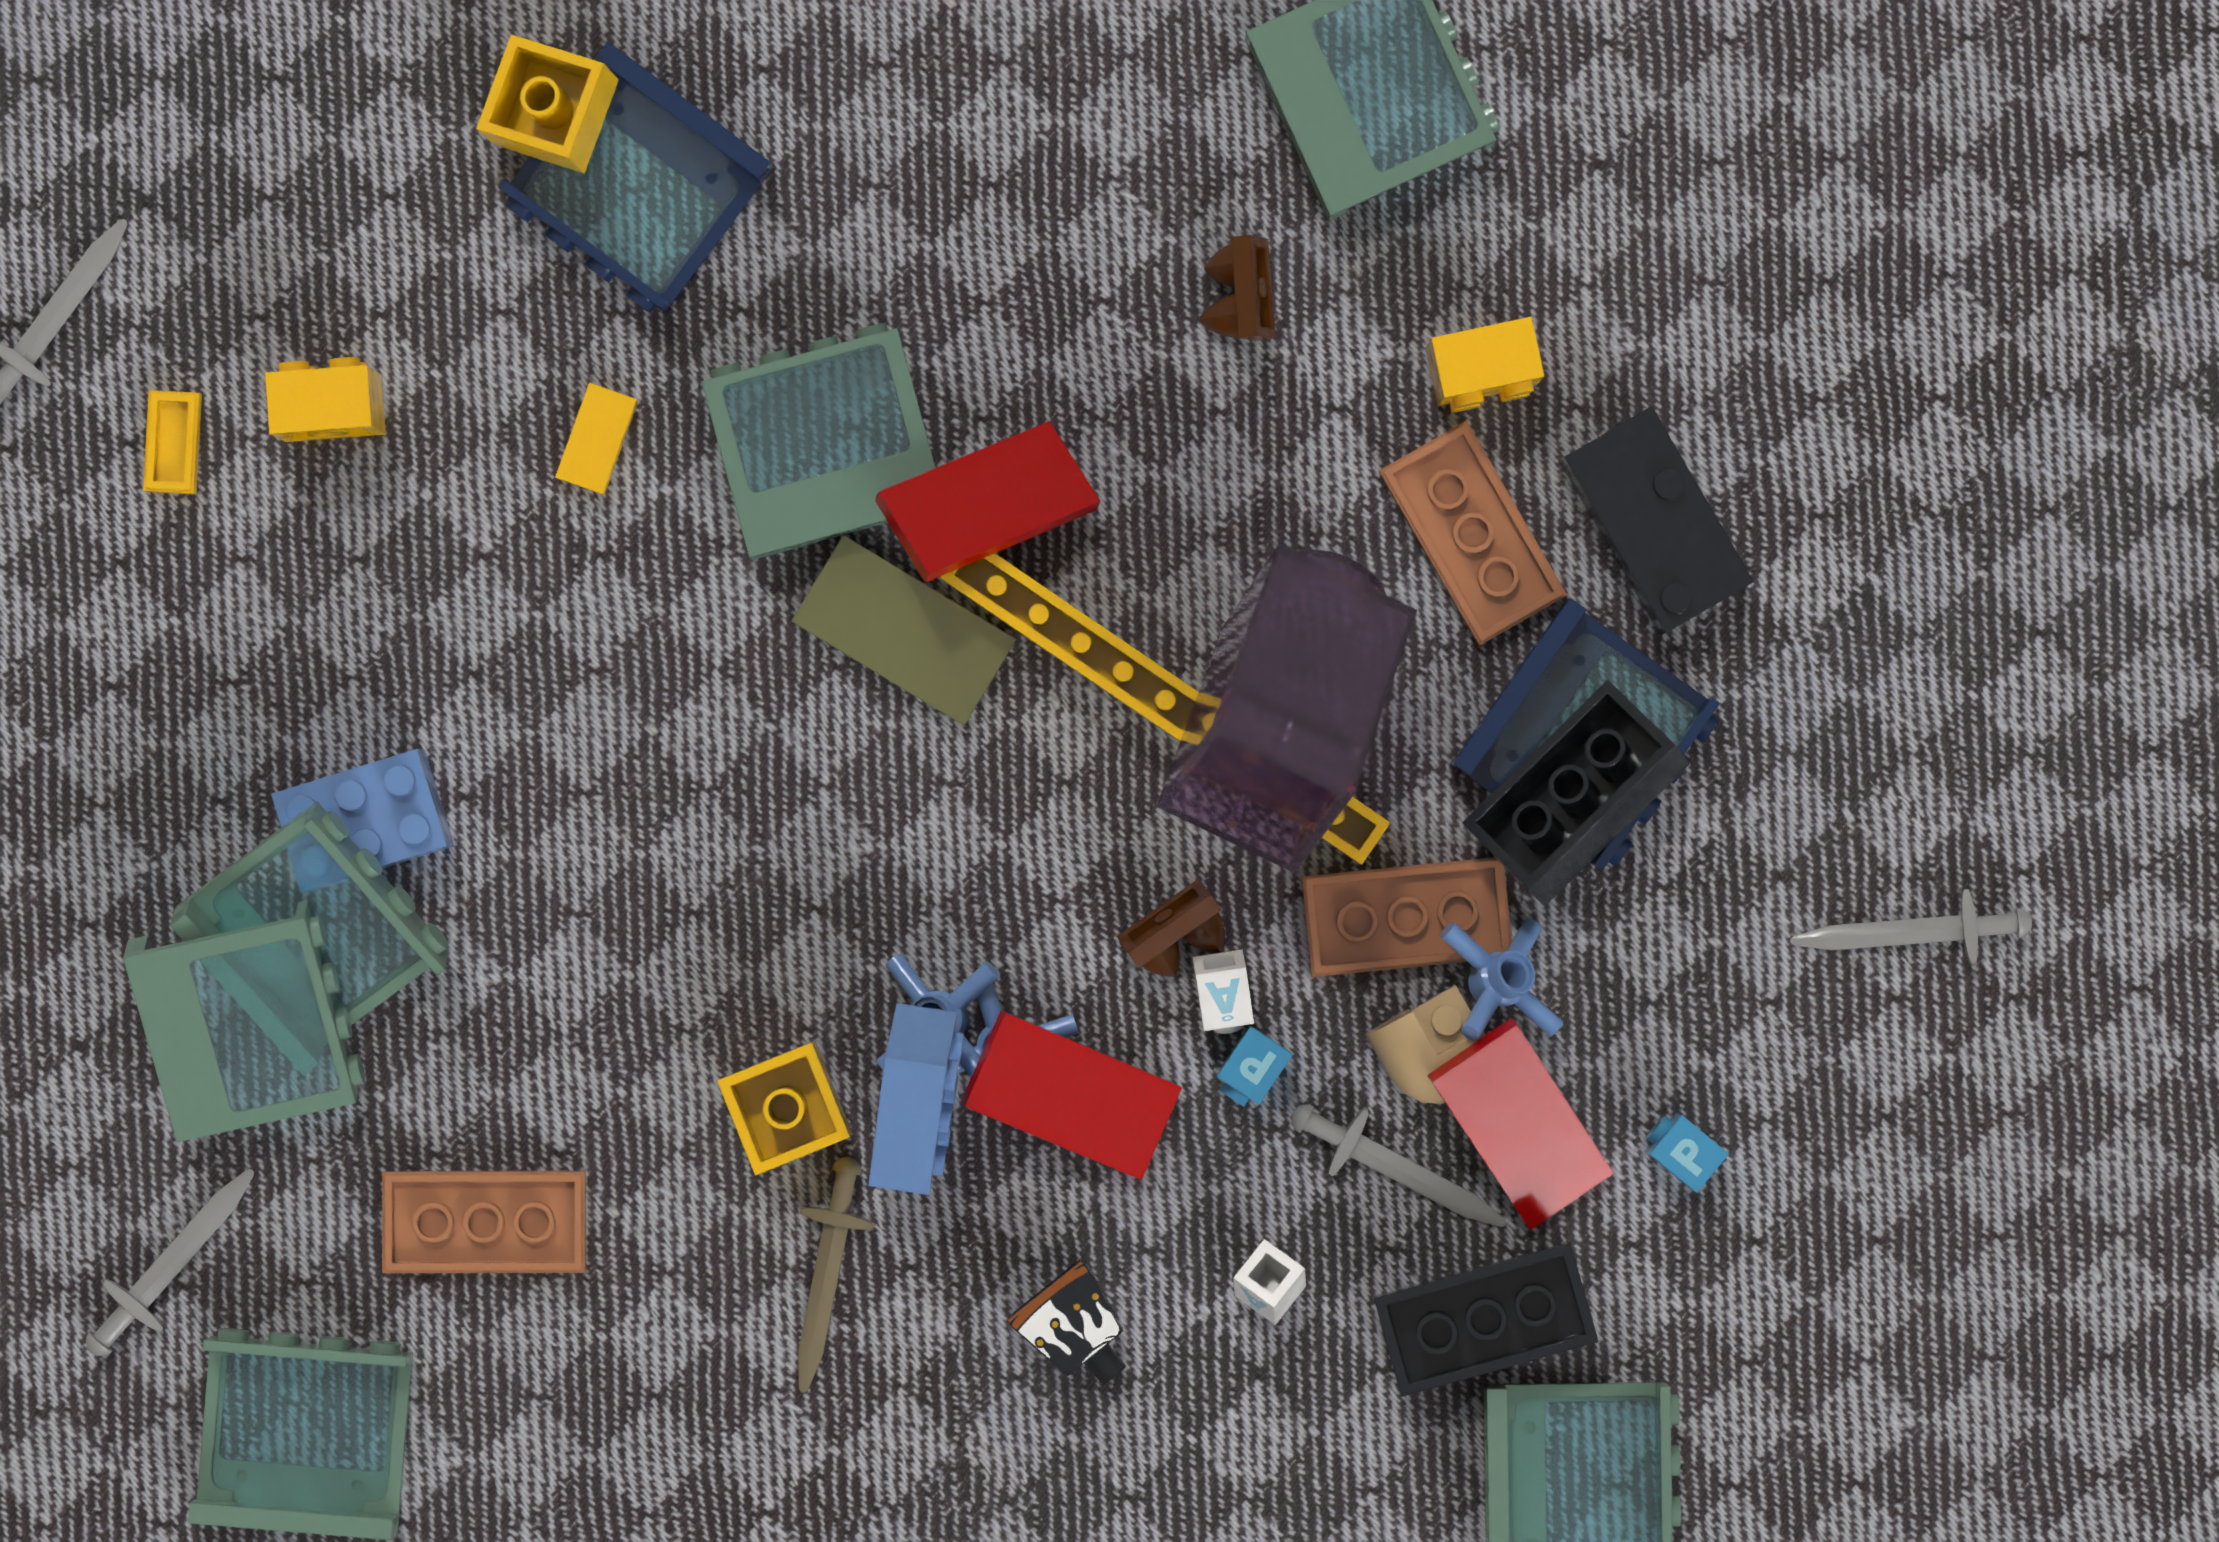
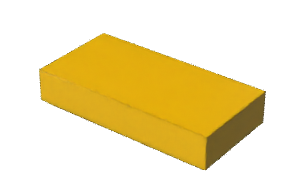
(596, 438)
(172, 442)

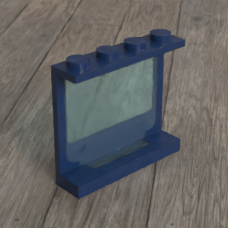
(653, 192)
(1555, 680)

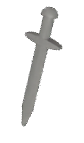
(56, 312)
(1920, 930)
(1353, 1144)
(137, 1300)

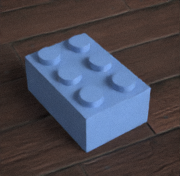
(385, 805)
(916, 1099)

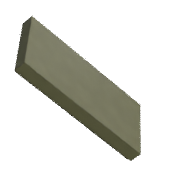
(903, 630)

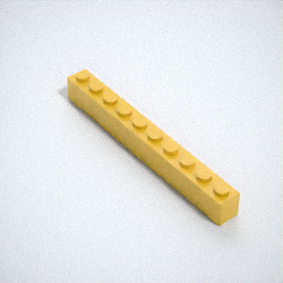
(1119, 670)

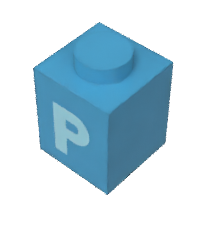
(1252, 1067)
(1684, 1151)

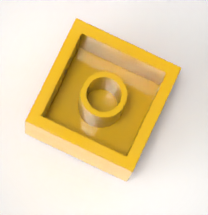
(547, 103)
(1485, 363)
(324, 401)
(785, 1108)

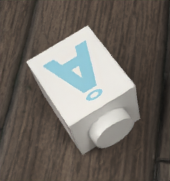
(1223, 991)
(1269, 1282)

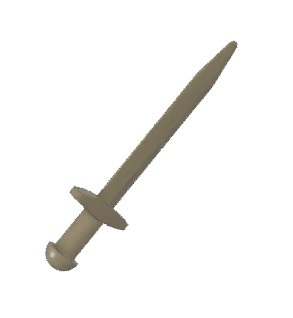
(827, 1267)

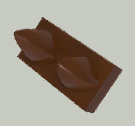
(1250, 310)
(1187, 915)

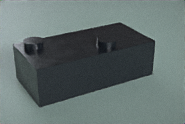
(1656, 521)
(1576, 792)
(1485, 1319)

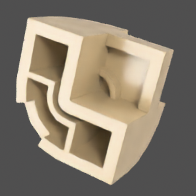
(1421, 1042)

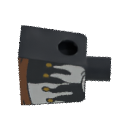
(1072, 1323)

